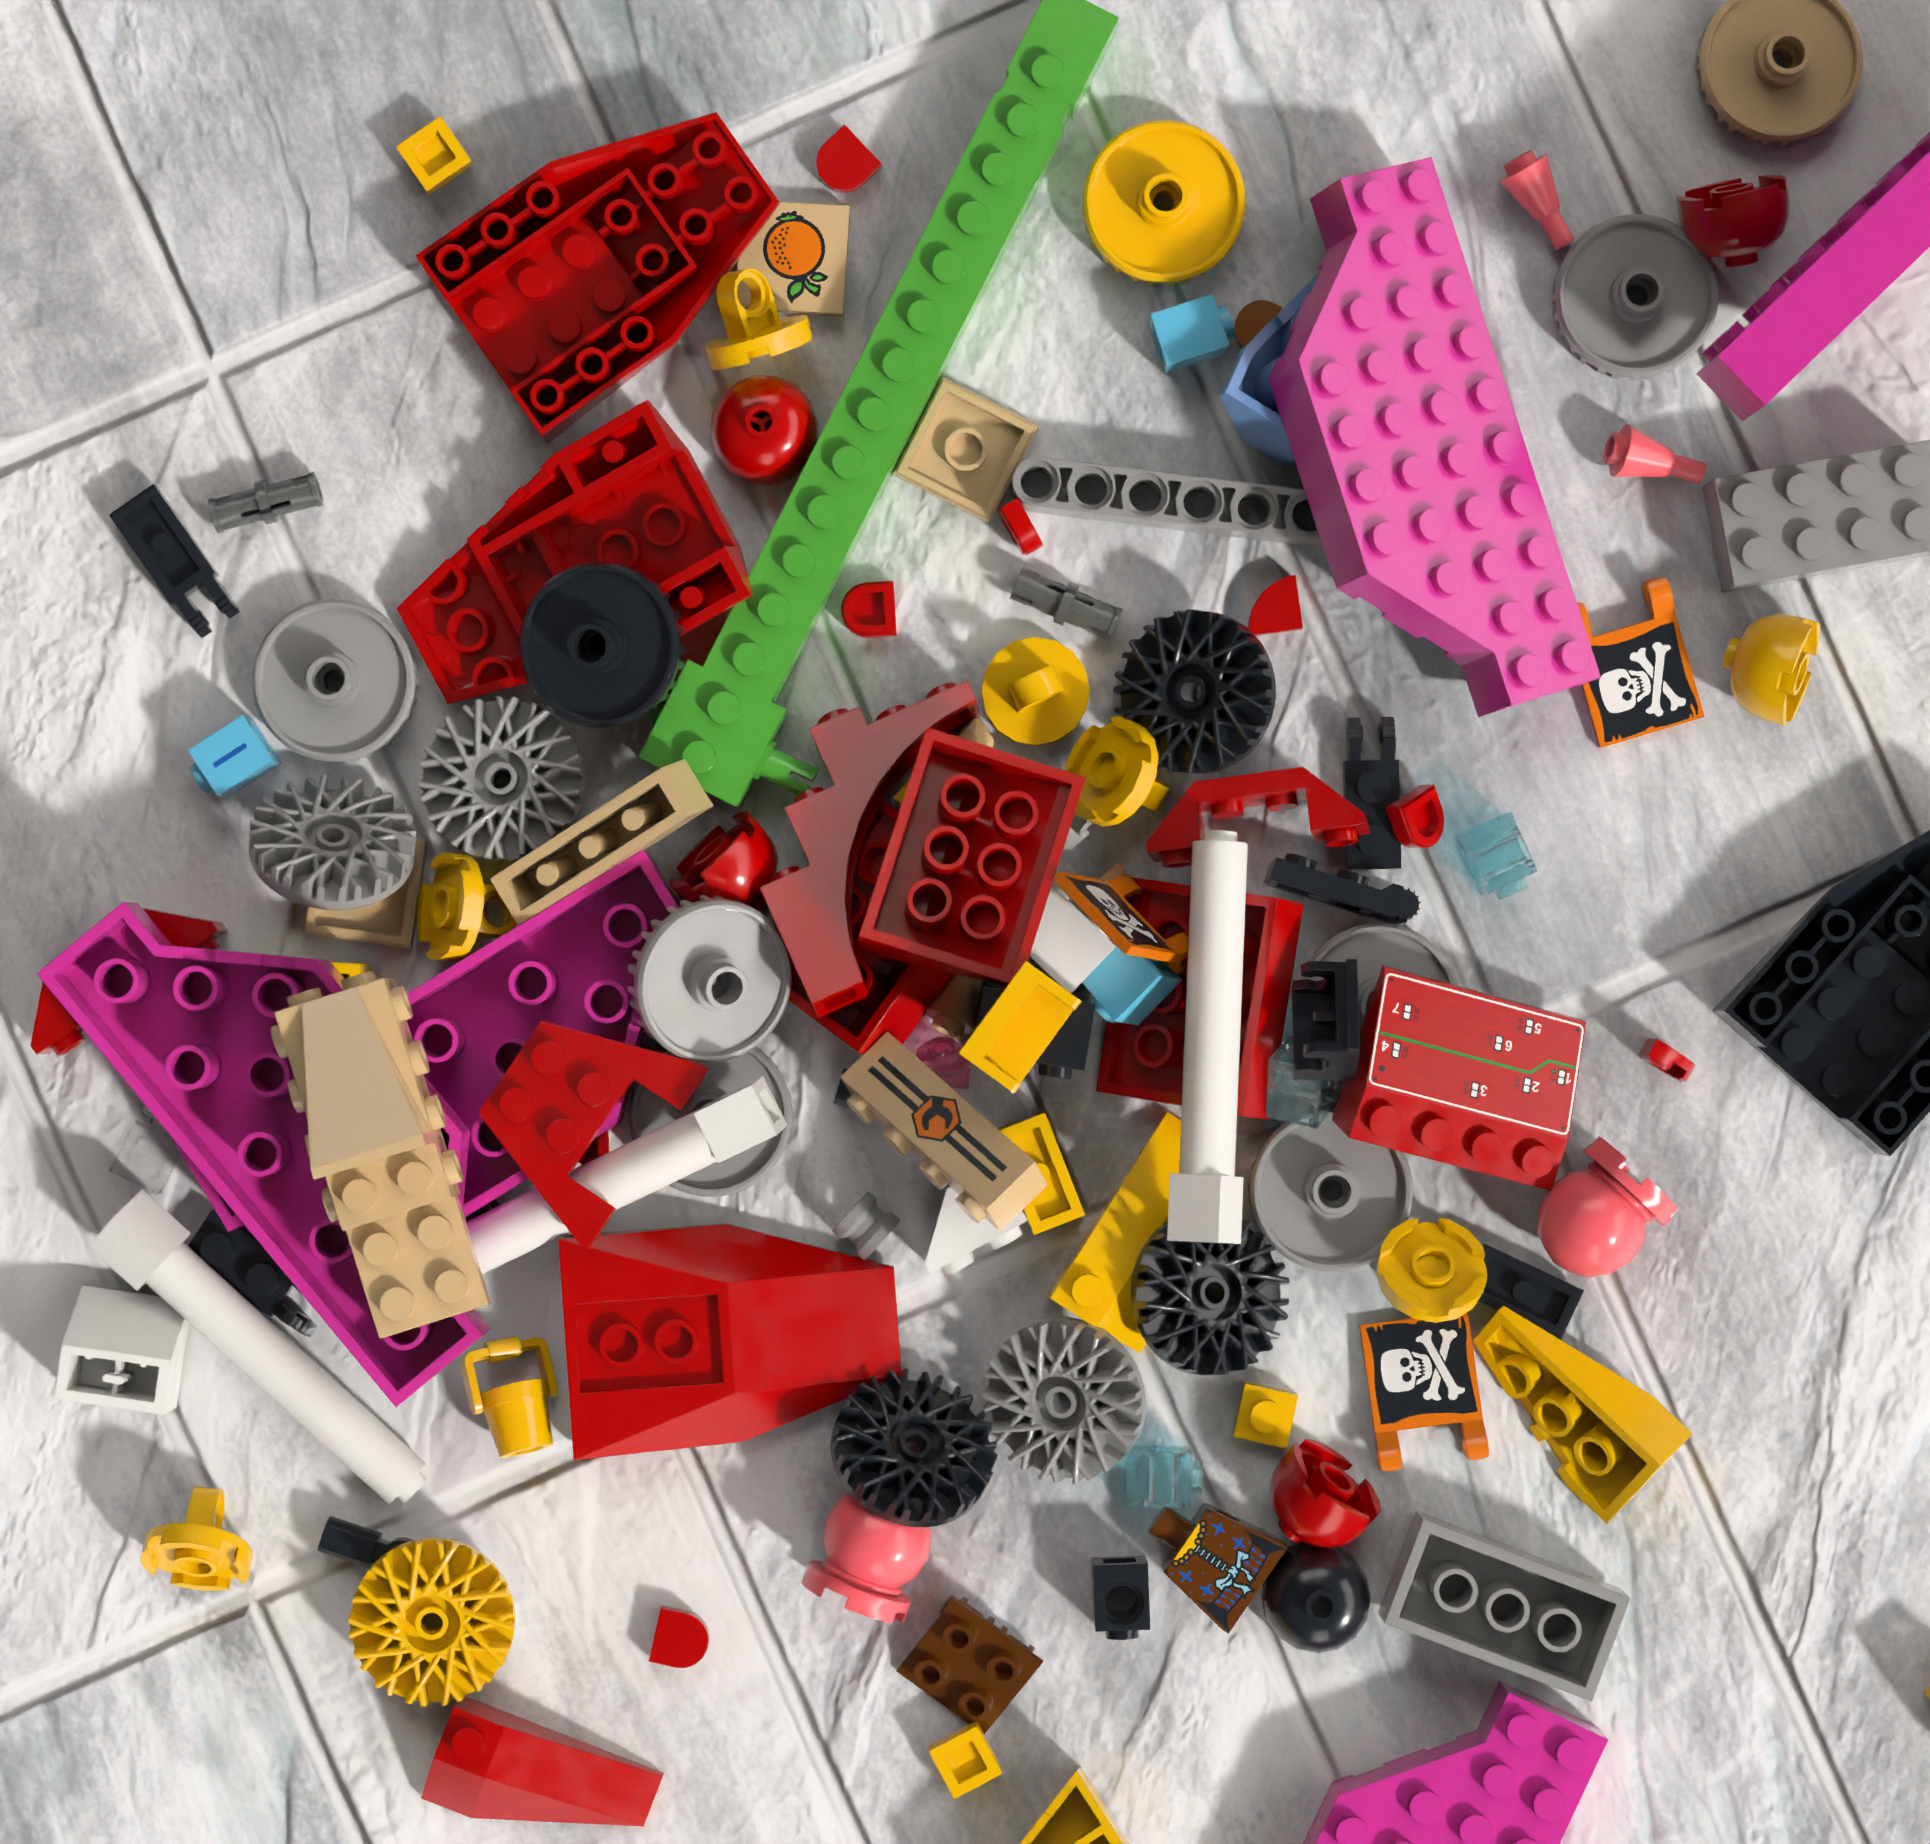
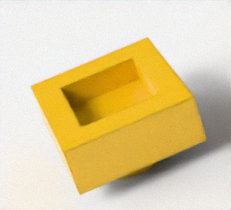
(434, 155)
(1265, 1414)
(965, 1759)

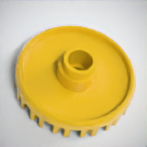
(1174, 162)
(424, 1661)

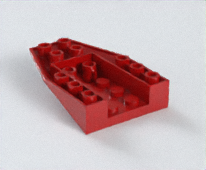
(600, 262)
(715, 1335)

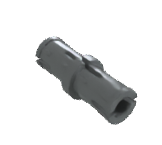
(265, 502)
(1066, 603)

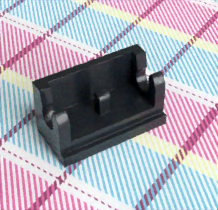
(1326, 1022)

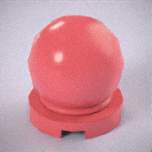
(1599, 1214)
(868, 1561)

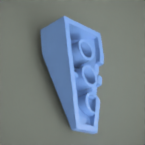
(1248, 389)

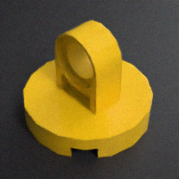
(755, 329)
(1035, 691)
(1118, 770)
(453, 906)
(1431, 1269)
(198, 1550)

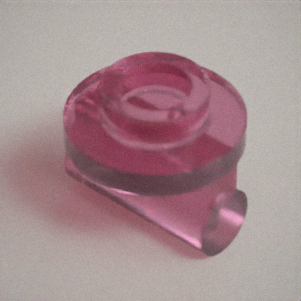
(943, 1058)

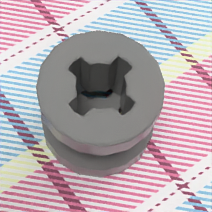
(866, 1225)

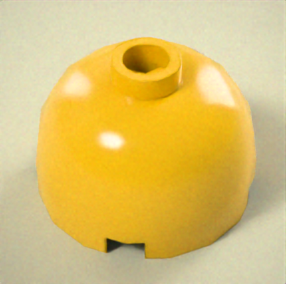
(1772, 665)

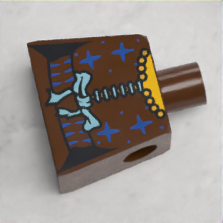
(1217, 1559)

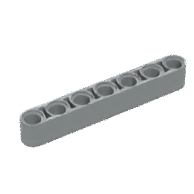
(1171, 490)

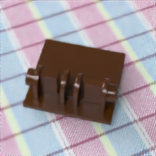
(970, 1663)

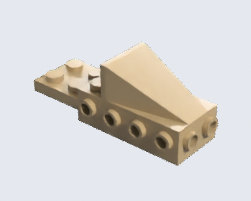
(381, 1150)

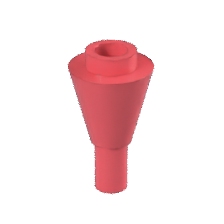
(1533, 187)
(1638, 455)

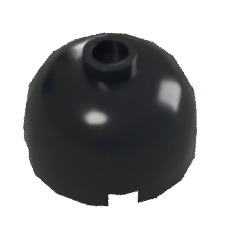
(1316, 1597)

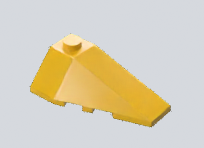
(1101, 1269)
(1593, 1419)

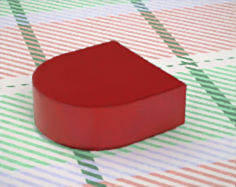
(845, 162)
(1020, 527)
(870, 610)
(1417, 817)
(679, 1638)

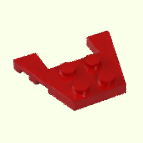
(560, 1099)

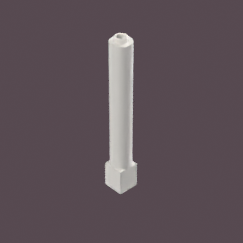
(634, 1170)
(1206, 1192)
(149, 1248)

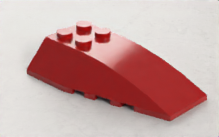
(608, 497)

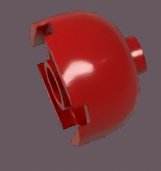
(1735, 217)
(770, 454)
(729, 864)
(1318, 1499)

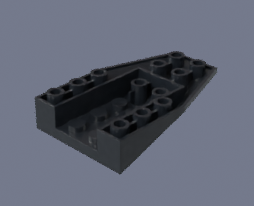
(1849, 999)

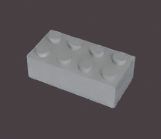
(1820, 516)
(1503, 1606)

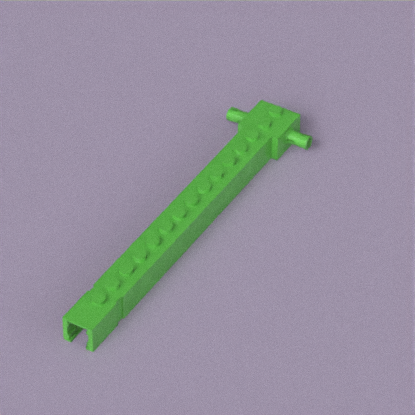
(727, 711)

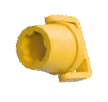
(518, 1410)

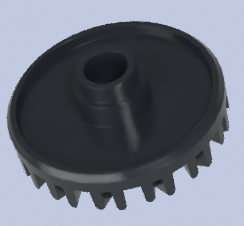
(639, 639)
(1163, 682)
(1208, 1302)
(912, 1450)

